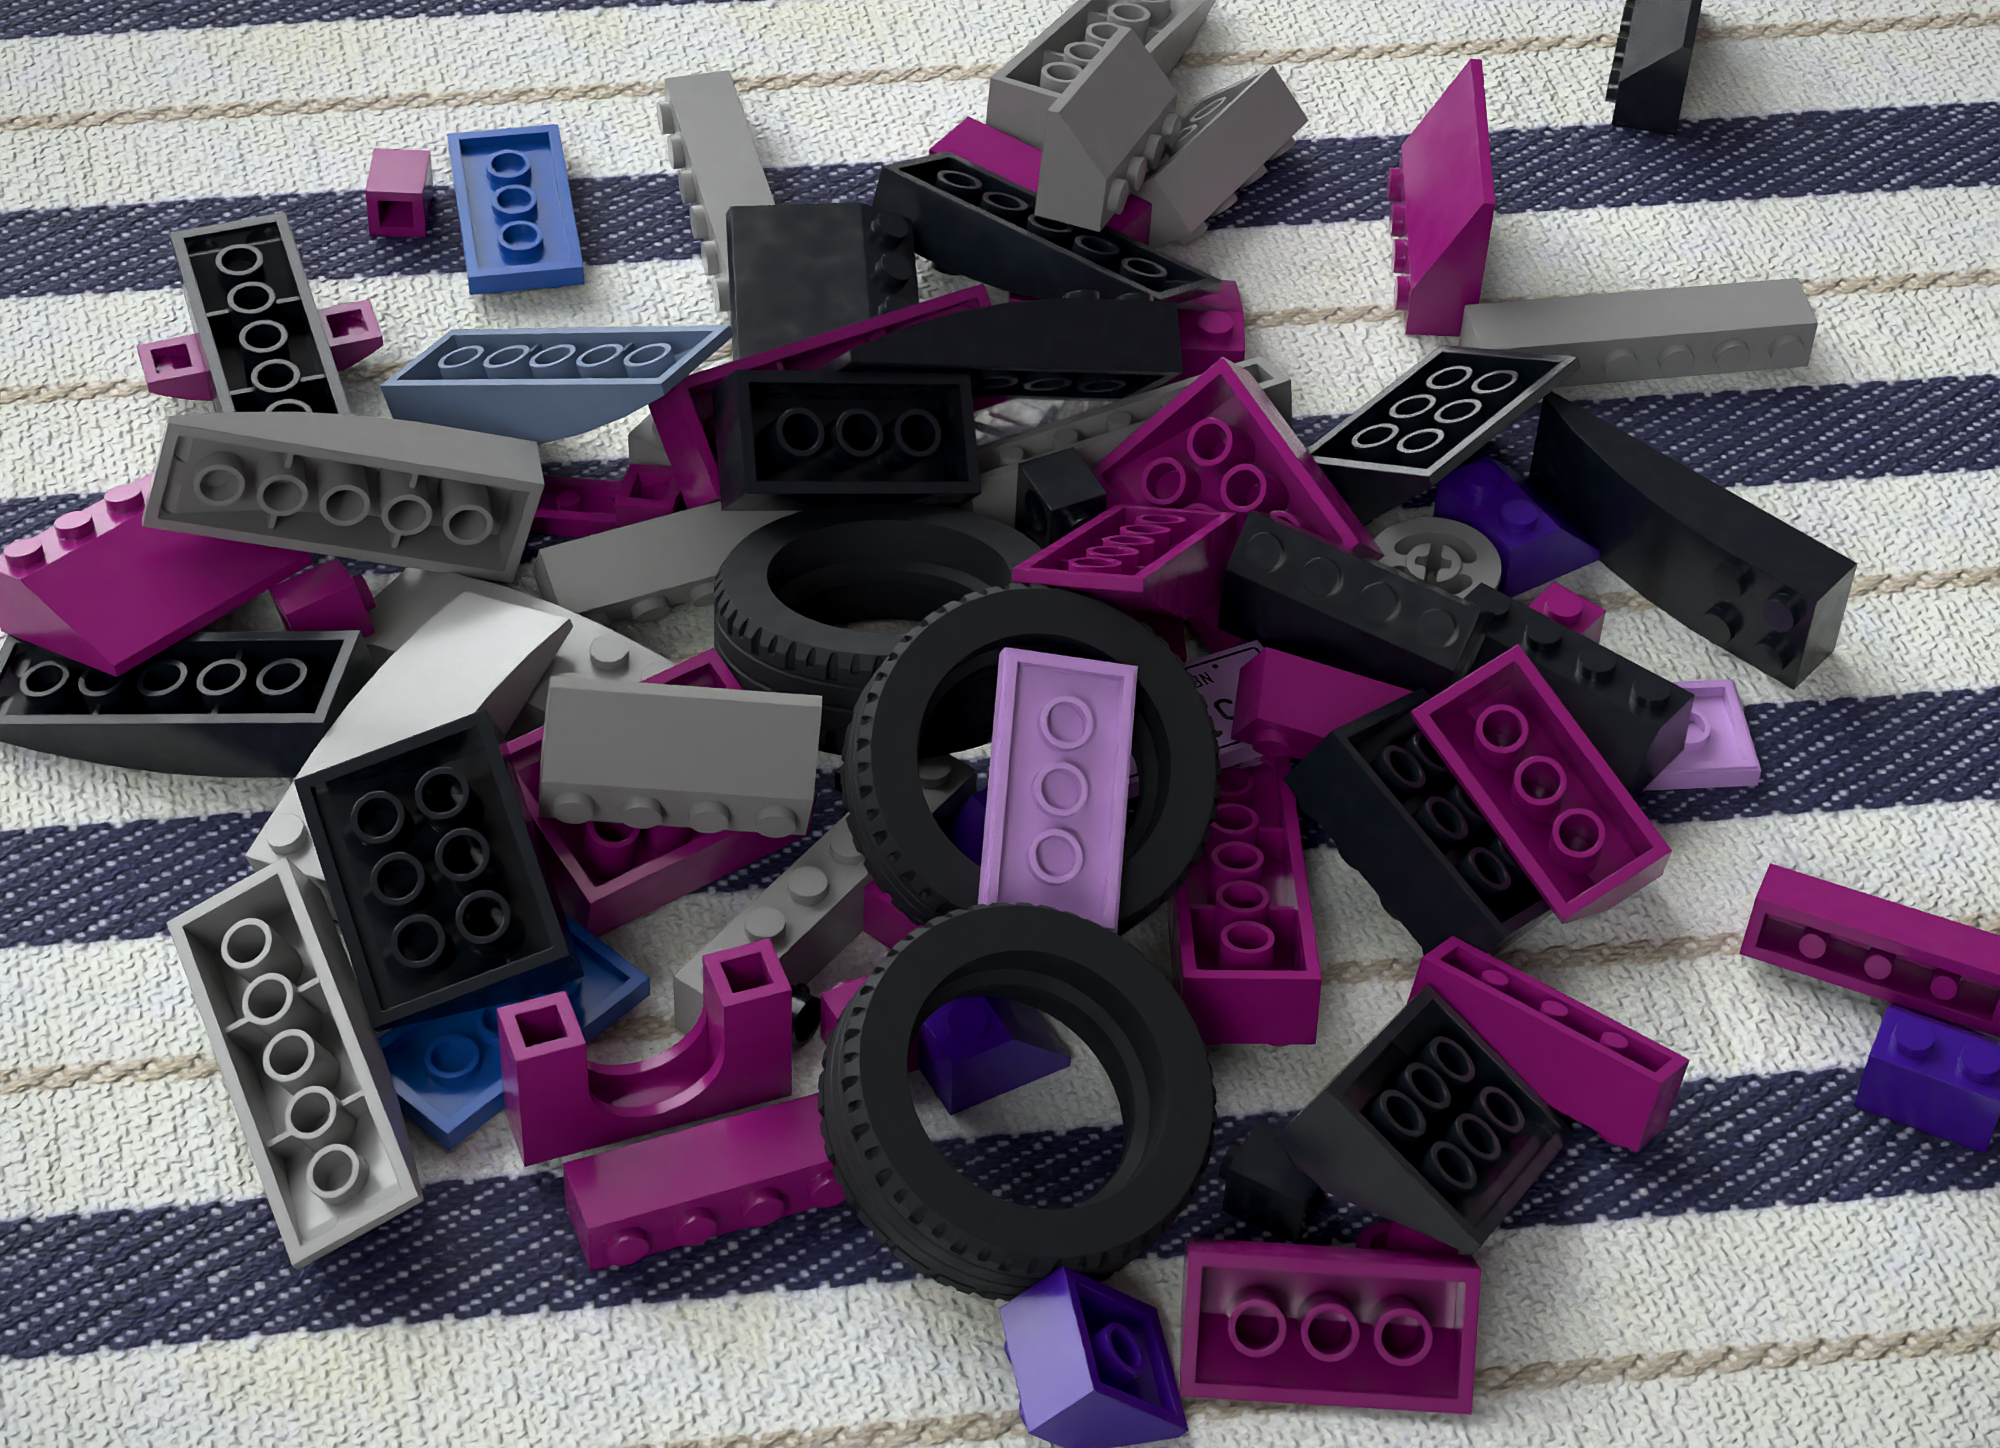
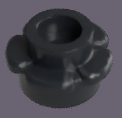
(805, 1014)

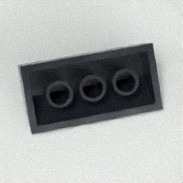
(1652, 63)
(1346, 609)
(1621, 707)

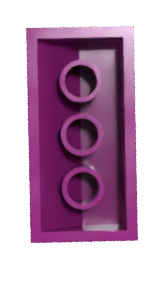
(1543, 787)
(1328, 1325)

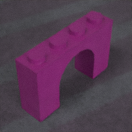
(725, 1063)

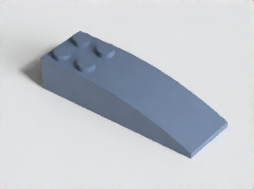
(546, 379)

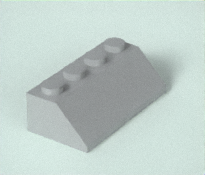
(1105, 134)
(1217, 152)
(679, 756)

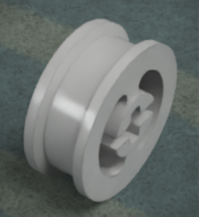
(1444, 546)

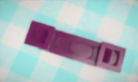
(177, 369)
(598, 505)

